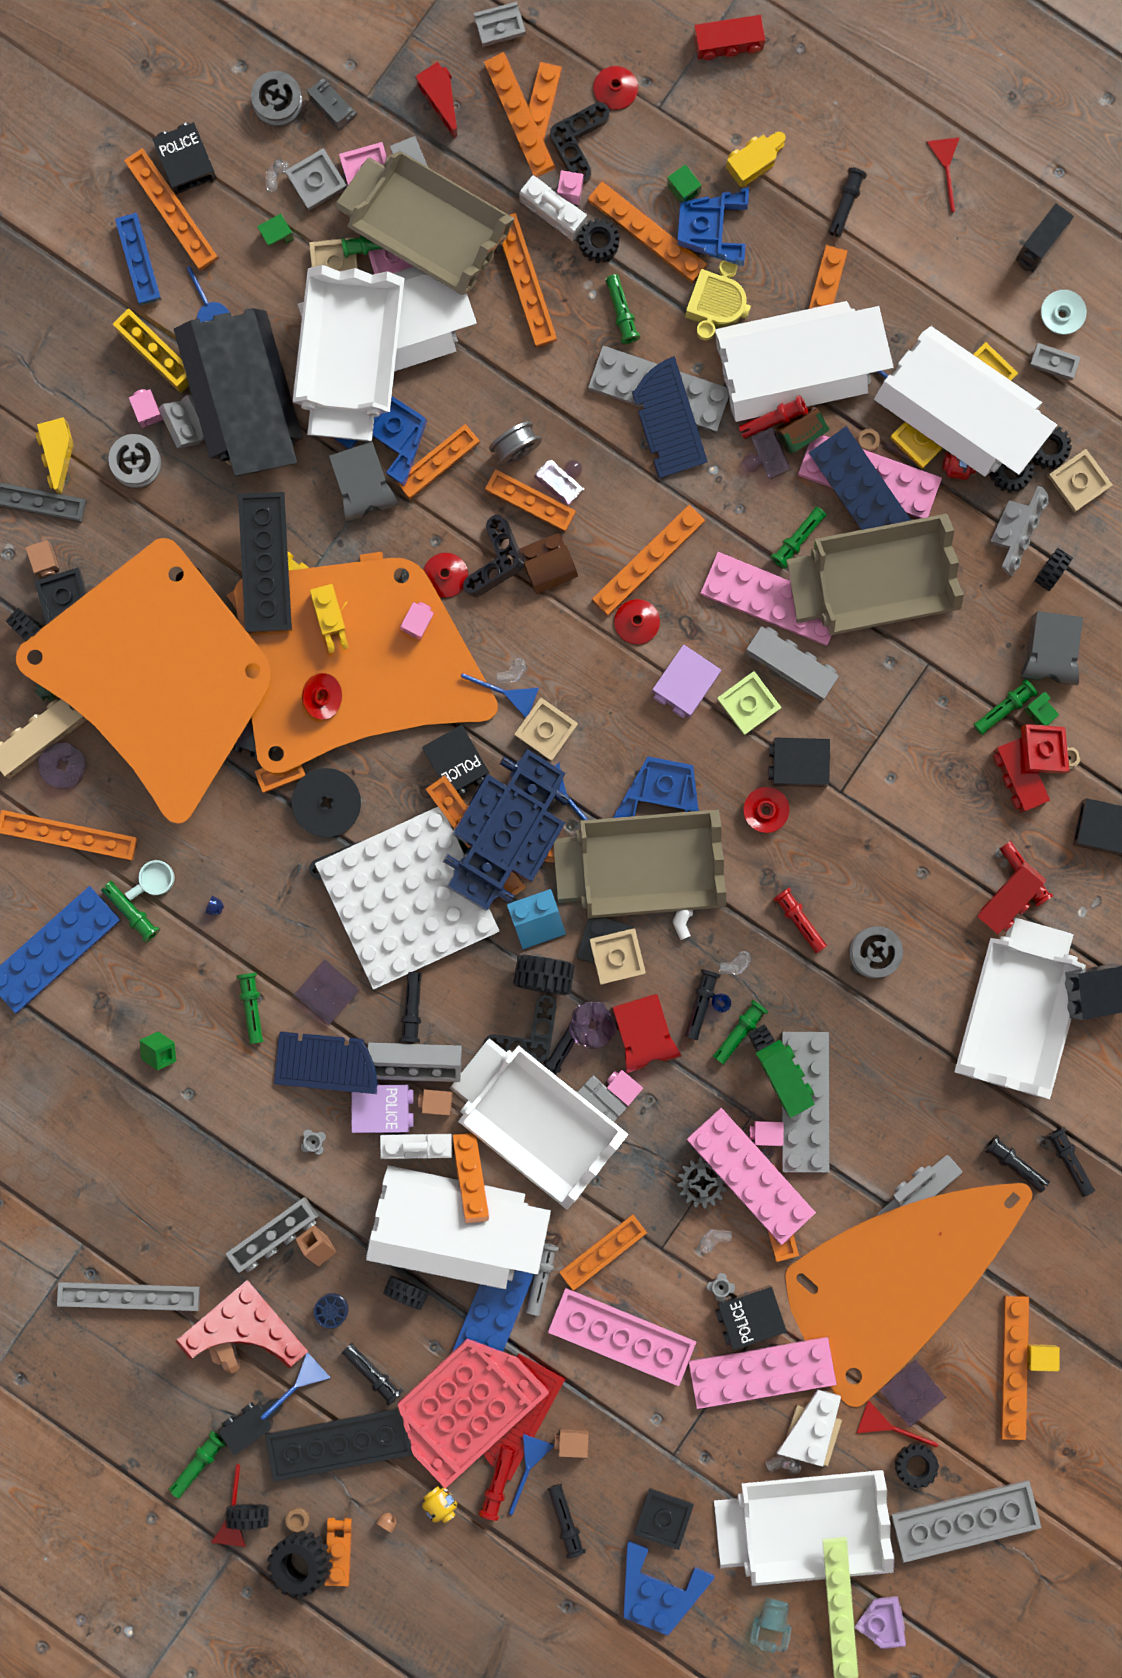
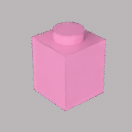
(570, 187)
(145, 407)
(417, 620)
(623, 1087)
(767, 1133)

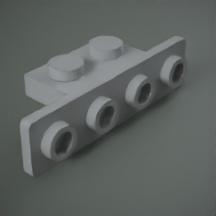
(1017, 527)
(925, 1184)

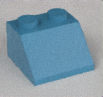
(536, 919)

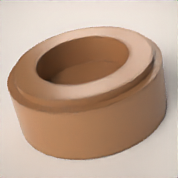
(868, 440)
(297, 1520)

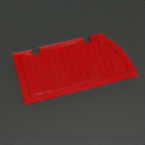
(531, 1421)

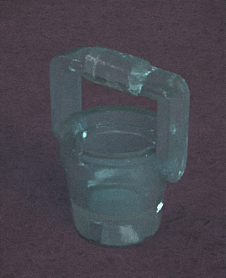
(773, 1617)

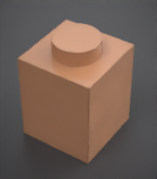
(42, 559)
(435, 1102)
(316, 1245)
(572, 1443)

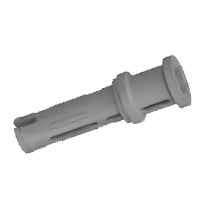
(540, 1280)

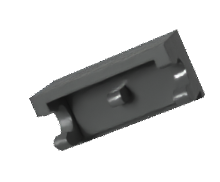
(331, 104)

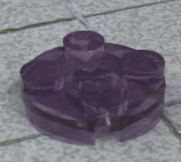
(74, 771)
(603, 1021)

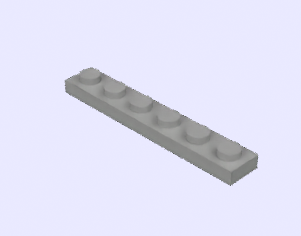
(128, 1296)

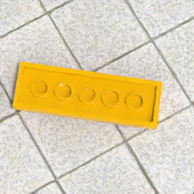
(919, 446)

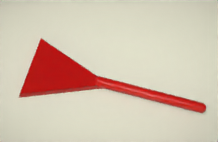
(944, 151)
(874, 1421)
(230, 1536)

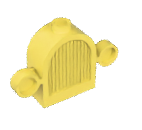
(717, 301)

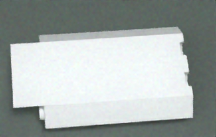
(427, 318)
(347, 350)
(806, 353)
(965, 405)
(1020, 1010)
(535, 1121)
(425, 1230)
(781, 1526)

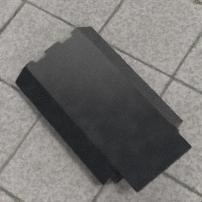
(240, 390)

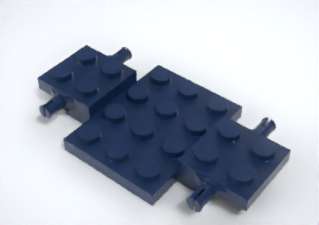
(507, 829)

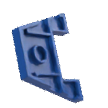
(702, 226)
(399, 431)
(663, 784)
(655, 1601)

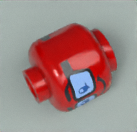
(956, 468)

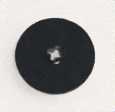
(343, 809)

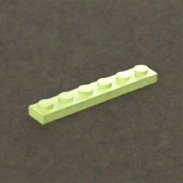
(840, 1607)

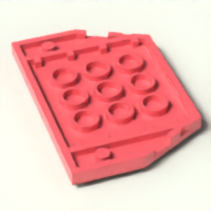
(467, 1407)

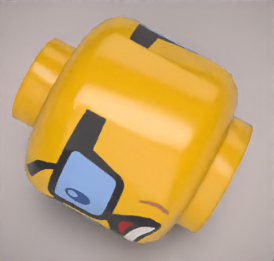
(439, 1505)

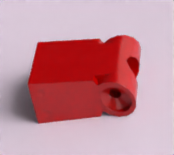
(644, 1032)

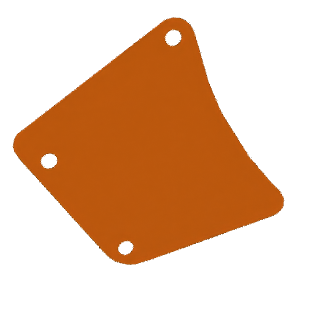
(155, 672)
(383, 674)

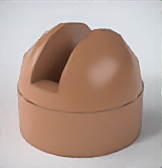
(387, 1522)

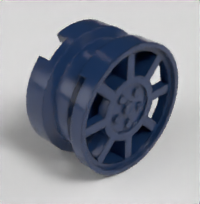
(331, 1310)

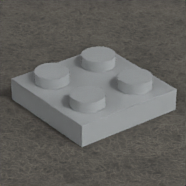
(316, 179)

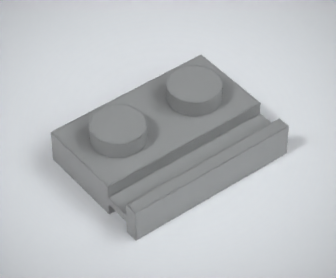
(499, 24)

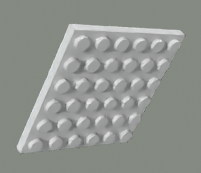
(398, 900)

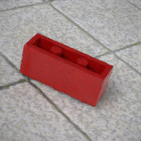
(729, 37)
(1025, 786)
(1012, 898)

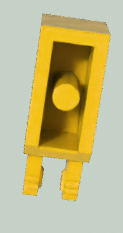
(755, 158)
(328, 615)

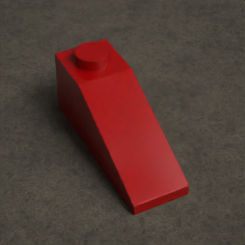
(437, 89)

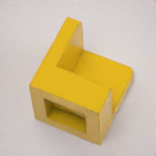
(1043, 1357)

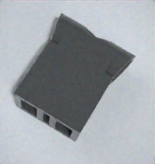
(361, 481)
(1053, 648)

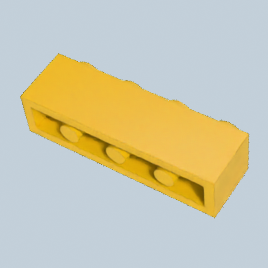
(152, 349)

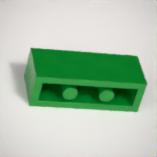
(786, 1078)

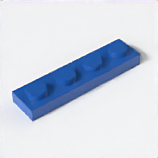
(138, 259)

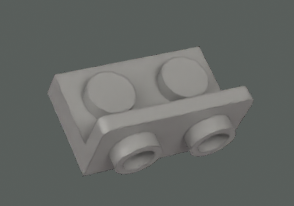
(182, 422)

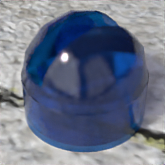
(214, 906)
(724, 999)

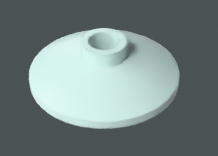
(1070, 304)

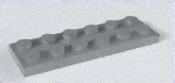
(620, 374)
(807, 1134)
(966, 1521)

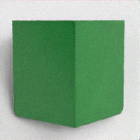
(684, 184)
(275, 230)
(1041, 711)
(157, 1050)

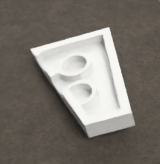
(813, 1430)

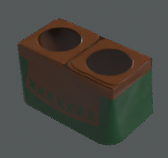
(802, 430)

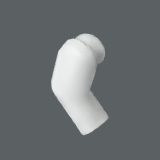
(679, 922)

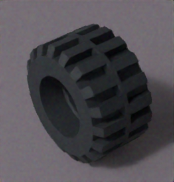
(544, 974)
(286, 1575)

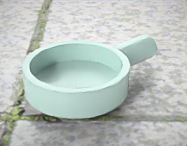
(154, 878)

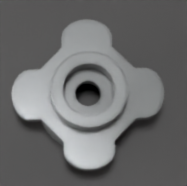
(308, 1146)
(727, 1287)

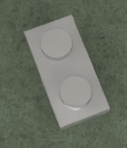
(1054, 361)

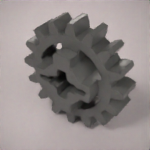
(703, 1193)

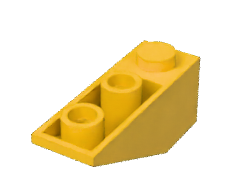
(57, 447)

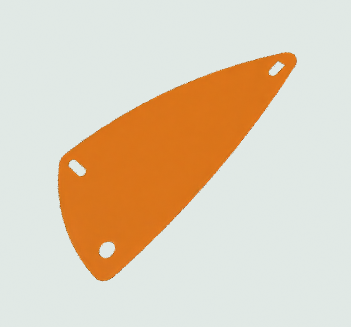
(898, 1280)

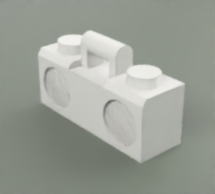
(552, 208)
(416, 1146)

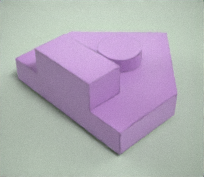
(883, 1623)

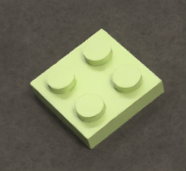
(749, 703)

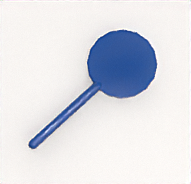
(209, 309)

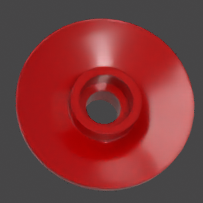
(613, 97)
(451, 585)
(632, 632)
(329, 696)
(769, 798)

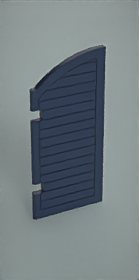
(668, 419)
(325, 1063)

